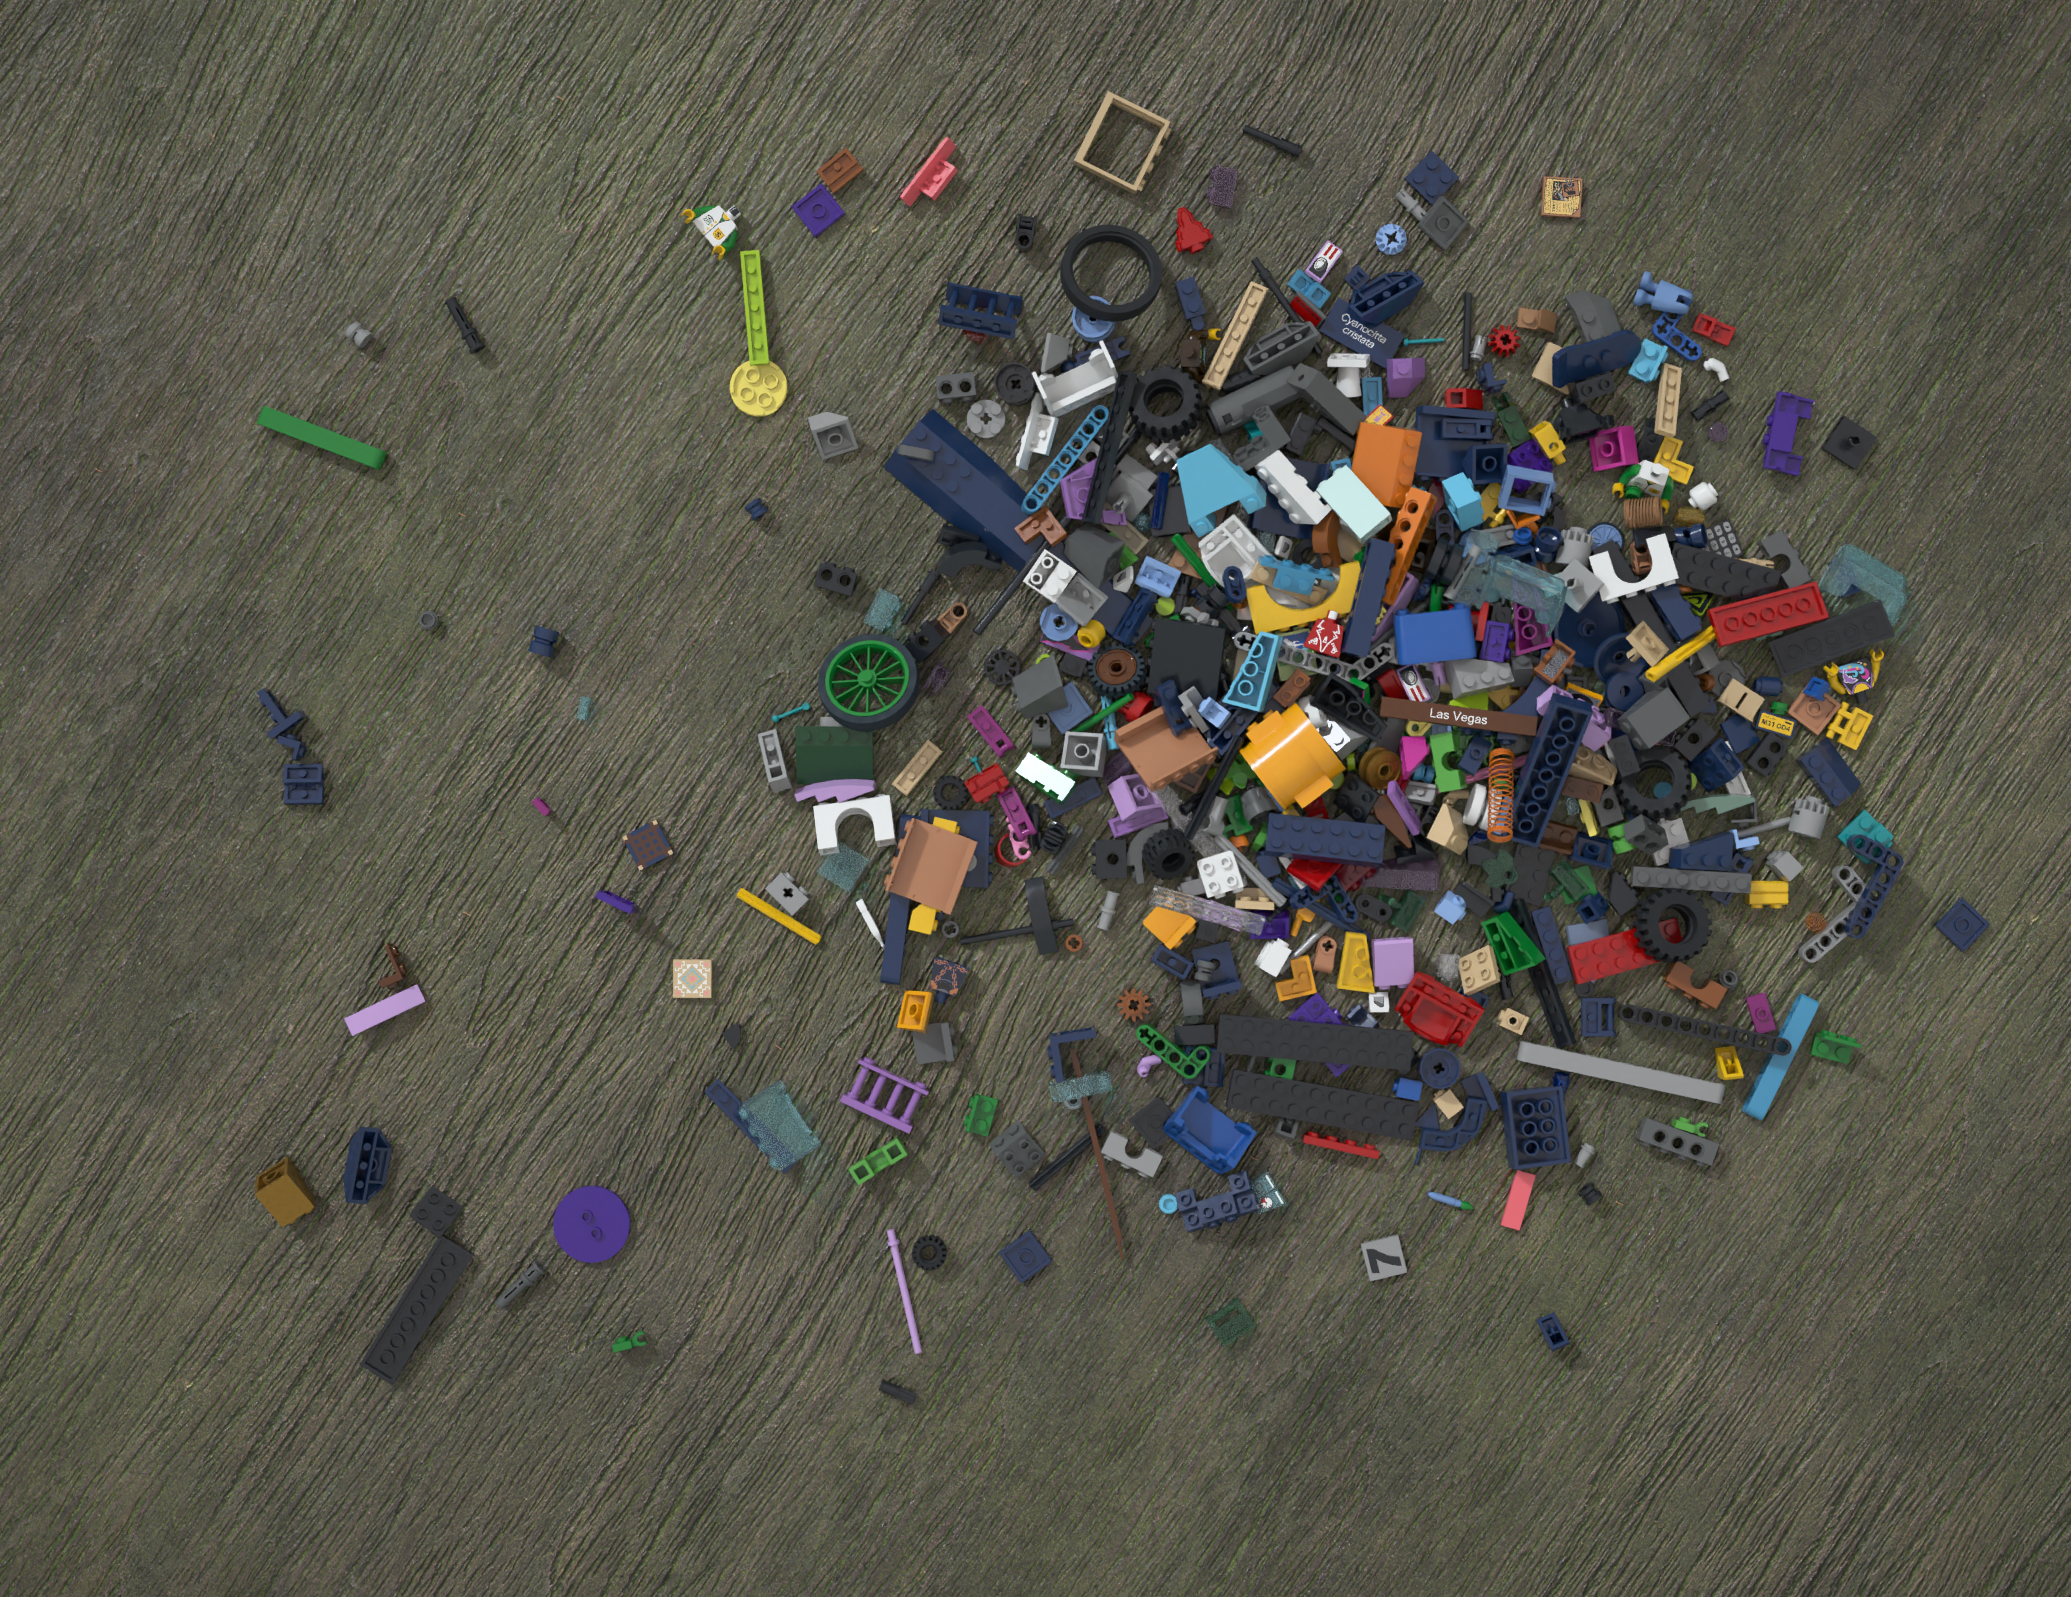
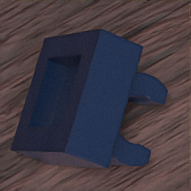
(1356, 278)

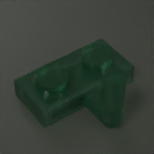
(1568, 881)
(1406, 909)

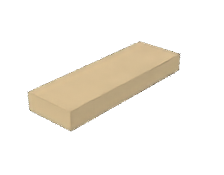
(917, 767)

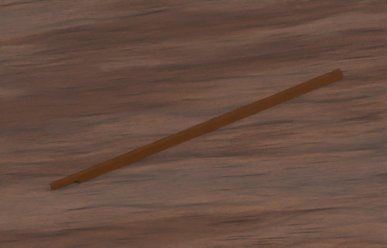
(1098, 1156)

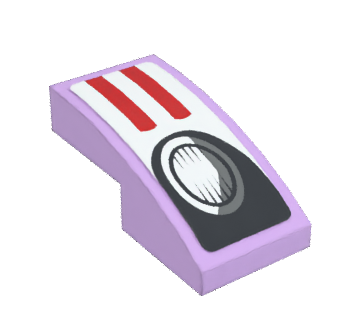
(1323, 261)
(1413, 683)

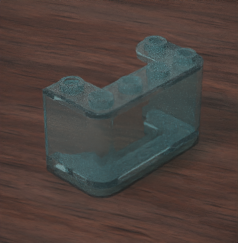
(777, 1126)

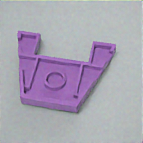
(1075, 493)

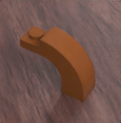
(1325, 540)

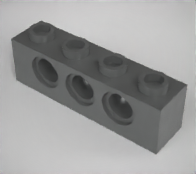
(1616, 811)
(1707, 1147)

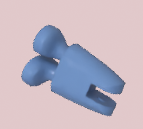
(1665, 295)

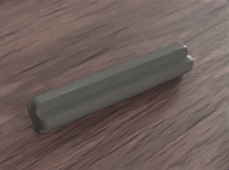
(1065, 849)

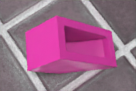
(1412, 754)

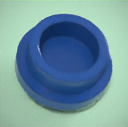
(1522, 536)

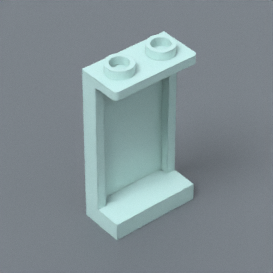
(1354, 504)

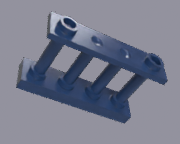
(976, 321)

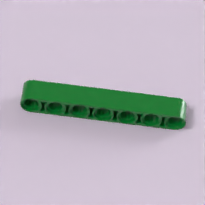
(321, 437)

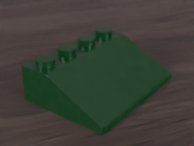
(833, 754)

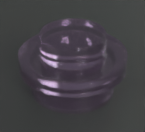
(1718, 432)

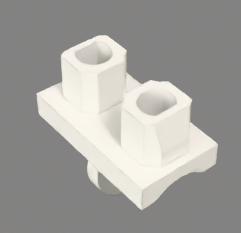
(1164, 452)

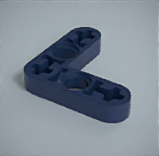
(1325, 890)

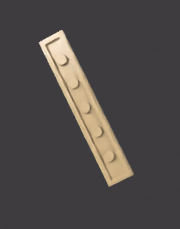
(1235, 336)

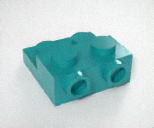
(1866, 825)

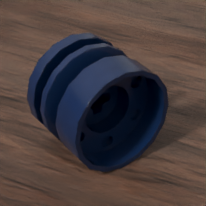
(1443, 1078)

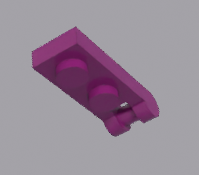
(990, 730)
(1016, 813)

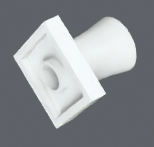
(1348, 371)

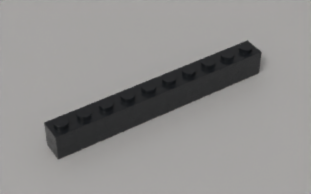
(1638, 609)

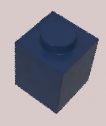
(1267, 865)

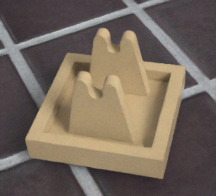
(1479, 970)

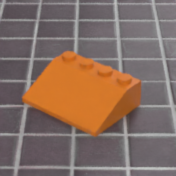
(1386, 461)

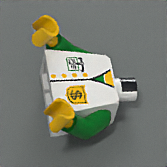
(715, 226)
(1650, 478)

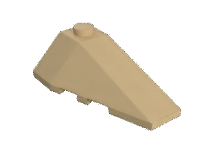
(1592, 767)

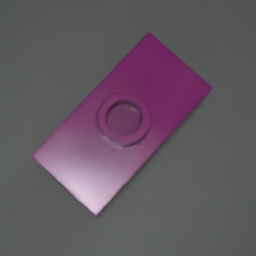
(1760, 1013)

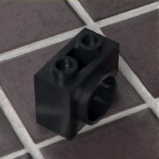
(1101, 851)

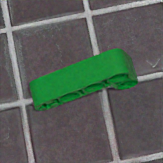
(1171, 1047)

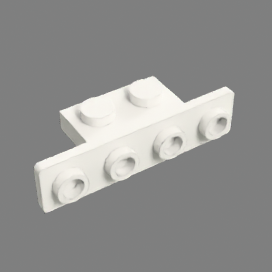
(1038, 433)

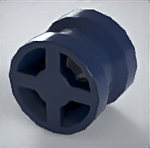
(756, 509)

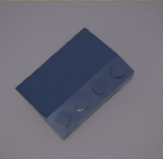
(1535, 1127)

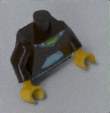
(1194, 352)

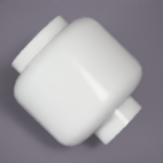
(1703, 496)

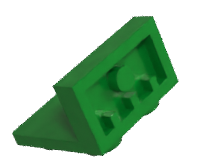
(1831, 1047)

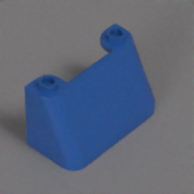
(1433, 635)
(1208, 1132)

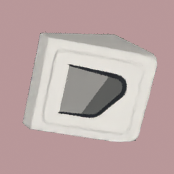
(1283, 547)
(1123, 579)
(1378, 1002)

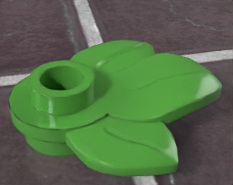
(1240, 772)

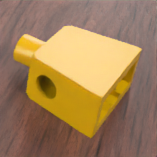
(1544, 435)

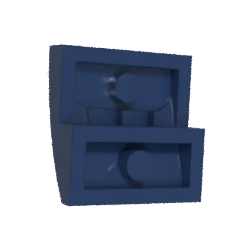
(303, 784)
(1212, 1073)

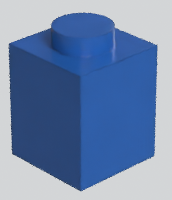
(1407, 1088)

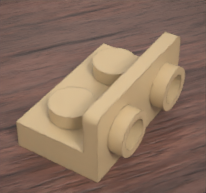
(1253, 899)

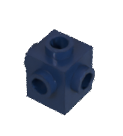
(1592, 907)

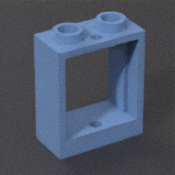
(1524, 505)

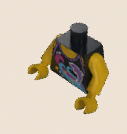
(1855, 676)

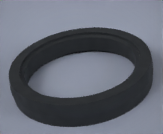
(1121, 235)

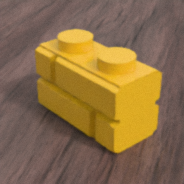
(1767, 892)

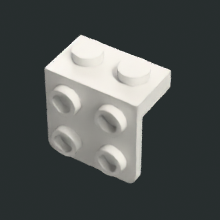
(1221, 874)

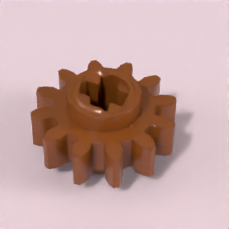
(1136, 997)

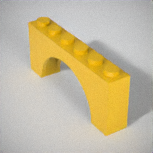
(1270, 615)

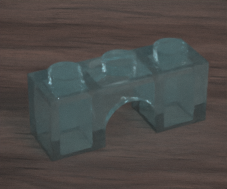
(1081, 1087)

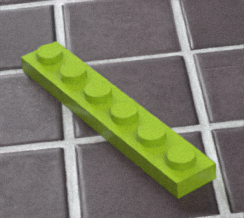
(754, 308)

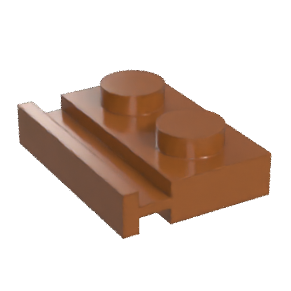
(840, 170)

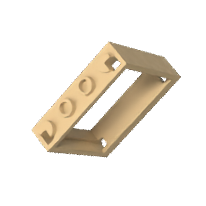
(1138, 111)

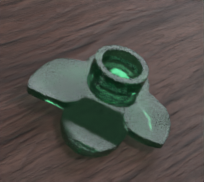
(1497, 868)

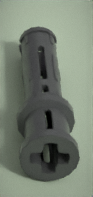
(526, 1279)

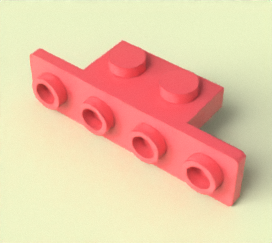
(933, 175)

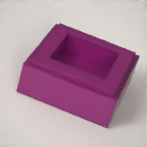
(542, 806)

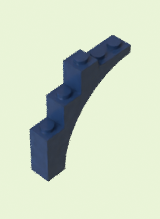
(1523, 706)

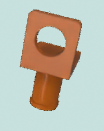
(1526, 519)

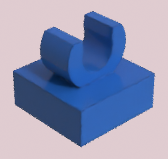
(1816, 688)

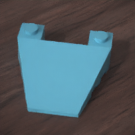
(1213, 482)

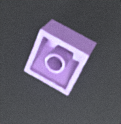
(1132, 797)

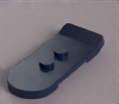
(1594, 357)

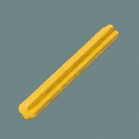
(778, 916)

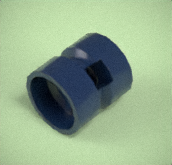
(1694, 536)
(1547, 544)
(543, 641)

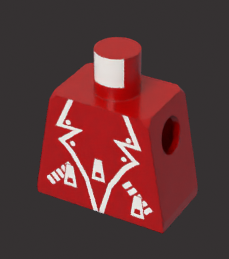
(1326, 636)

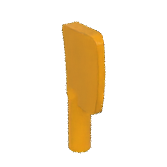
(1303, 914)

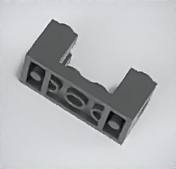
(1261, 446)

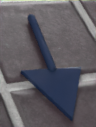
(1428, 1121)

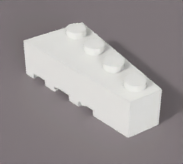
(1291, 490)

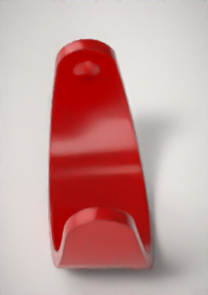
(1000, 859)

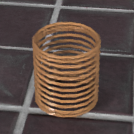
(1642, 510)

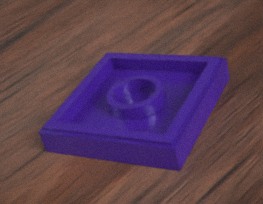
(818, 210)
(617, 901)

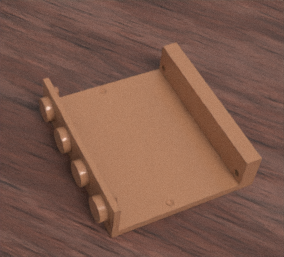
(1158, 753)
(930, 865)

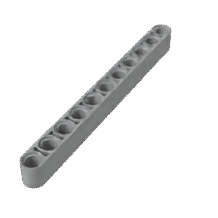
(1621, 1072)

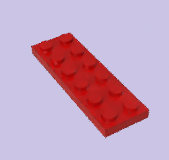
(1767, 614)
(1615, 953)

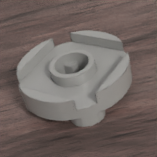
(993, 427)

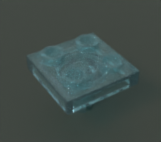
(843, 867)

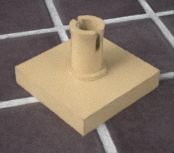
(1645, 644)

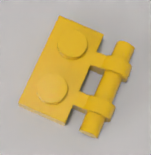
(1489, 502)
(1854, 729)

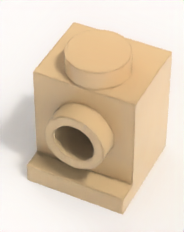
(1518, 1026)

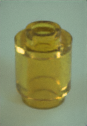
(1688, 516)

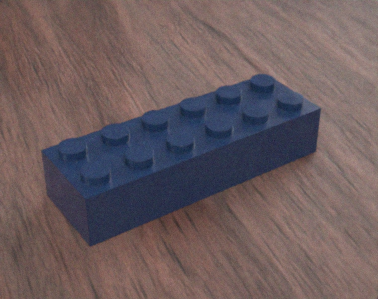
(1324, 840)

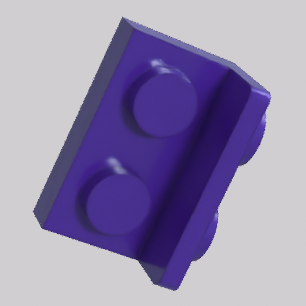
(1496, 641)
(1276, 929)

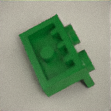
(981, 1114)

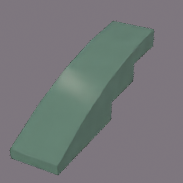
(1722, 802)

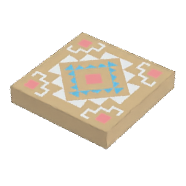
(692, 978)

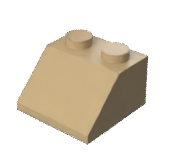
(1449, 830)

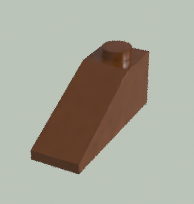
(1387, 815)

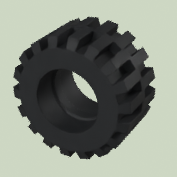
(1168, 854)

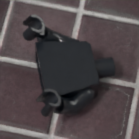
(1579, 422)

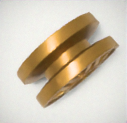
(1379, 767)

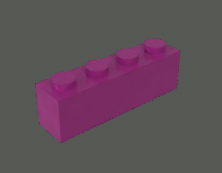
(1529, 633)

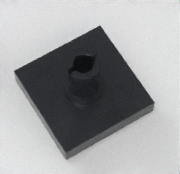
(1849, 443)

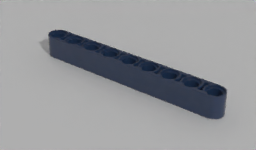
(896, 926)

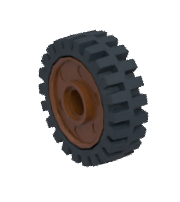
(1115, 658)

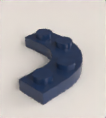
(1460, 1134)

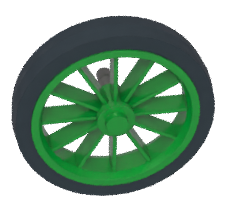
(868, 682)

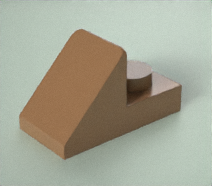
(1536, 320)

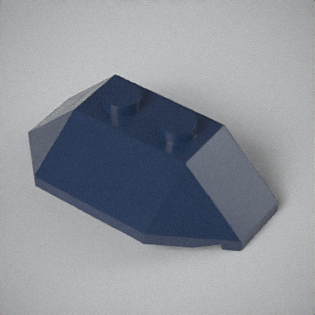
(1385, 296)
(1236, 724)
(366, 1165)

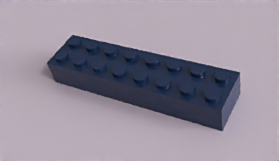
(1547, 767)

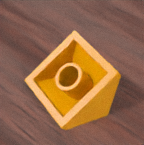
(915, 1011)

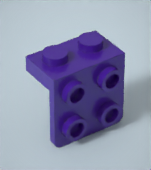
(1530, 457)

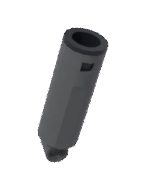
(1239, 406)

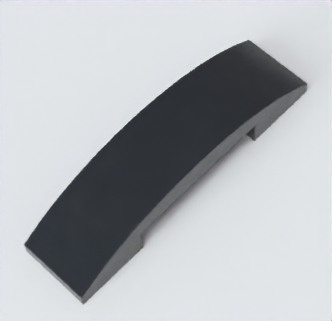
(1040, 915)

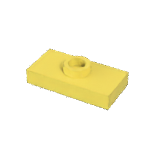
(1587, 816)

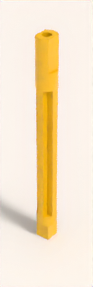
(1680, 655)

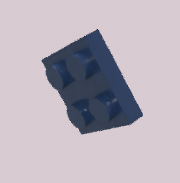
(1431, 178)

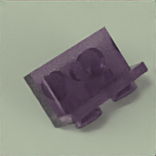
(1223, 186)

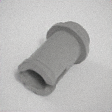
(1478, 349)
(1584, 1155)

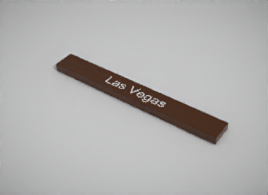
(1458, 716)

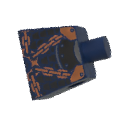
(947, 978)

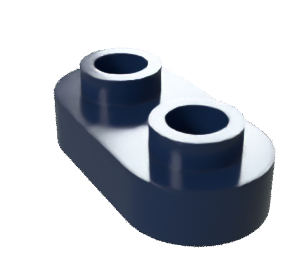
(1234, 586)

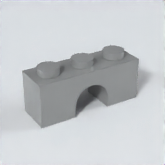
(1145, 1163)

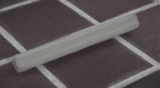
(1251, 871)

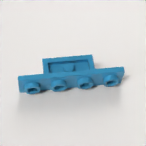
(1293, 576)

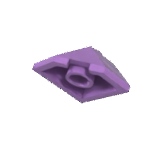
(1404, 376)

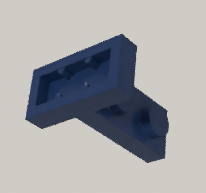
(278, 714)

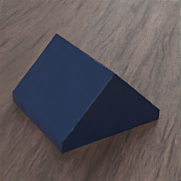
(1486, 463)
(1592, 850)

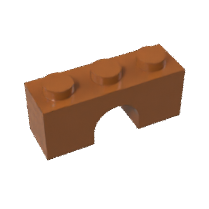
(1708, 994)

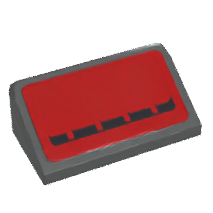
(1307, 309)

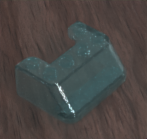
(1869, 574)

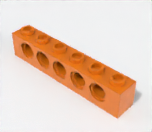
(1410, 538)

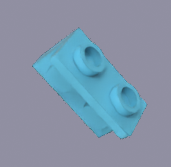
(1647, 362)

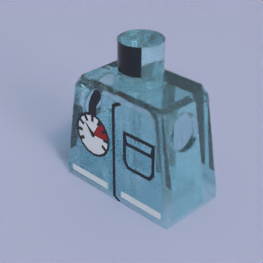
(1267, 1193)

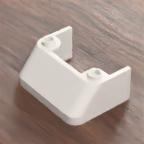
(1078, 385)

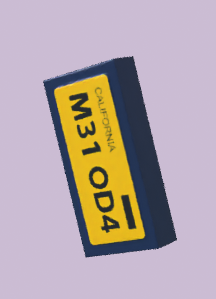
(1775, 723)

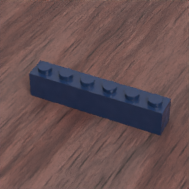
(1367, 598)

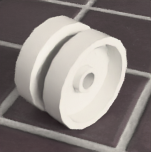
(1477, 807)

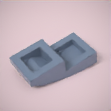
(1585, 932)

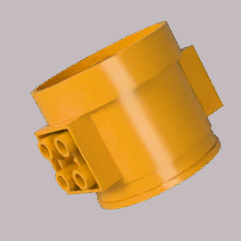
(1291, 757)

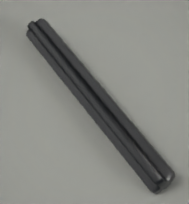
(1065, 1158)

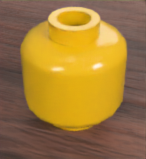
(1091, 634)

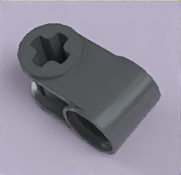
(1041, 735)

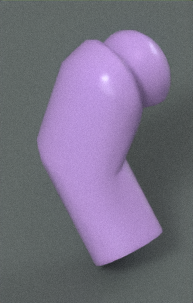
(1146, 1063)

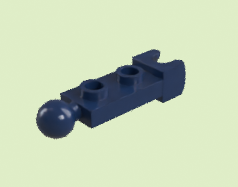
(1083, 357)

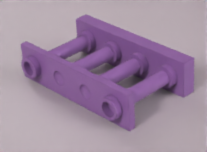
(869, 1106)

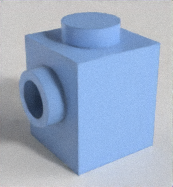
(1451, 907)

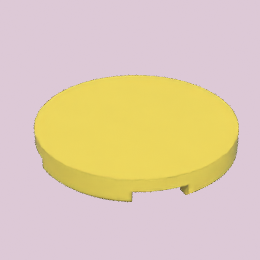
(758, 389)

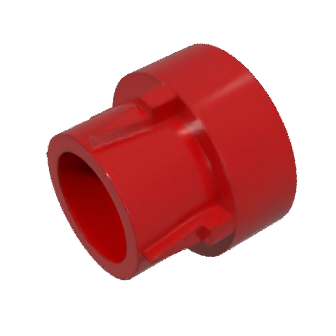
(1137, 707)

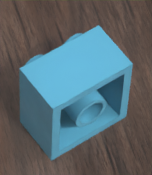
(1463, 501)

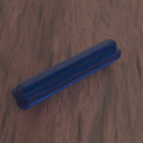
(1160, 498)

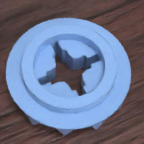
(1393, 248)

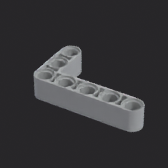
(1829, 930)

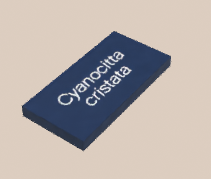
(1361, 336)

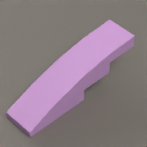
(842, 789)
(384, 1010)

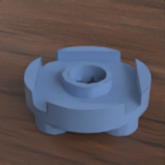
(1049, 627)

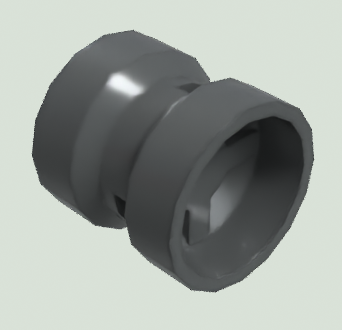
(1205, 966)

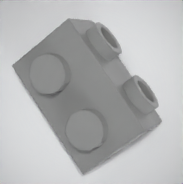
(1191, 701)

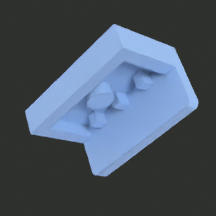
(1157, 577)

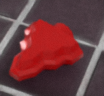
(1191, 233)

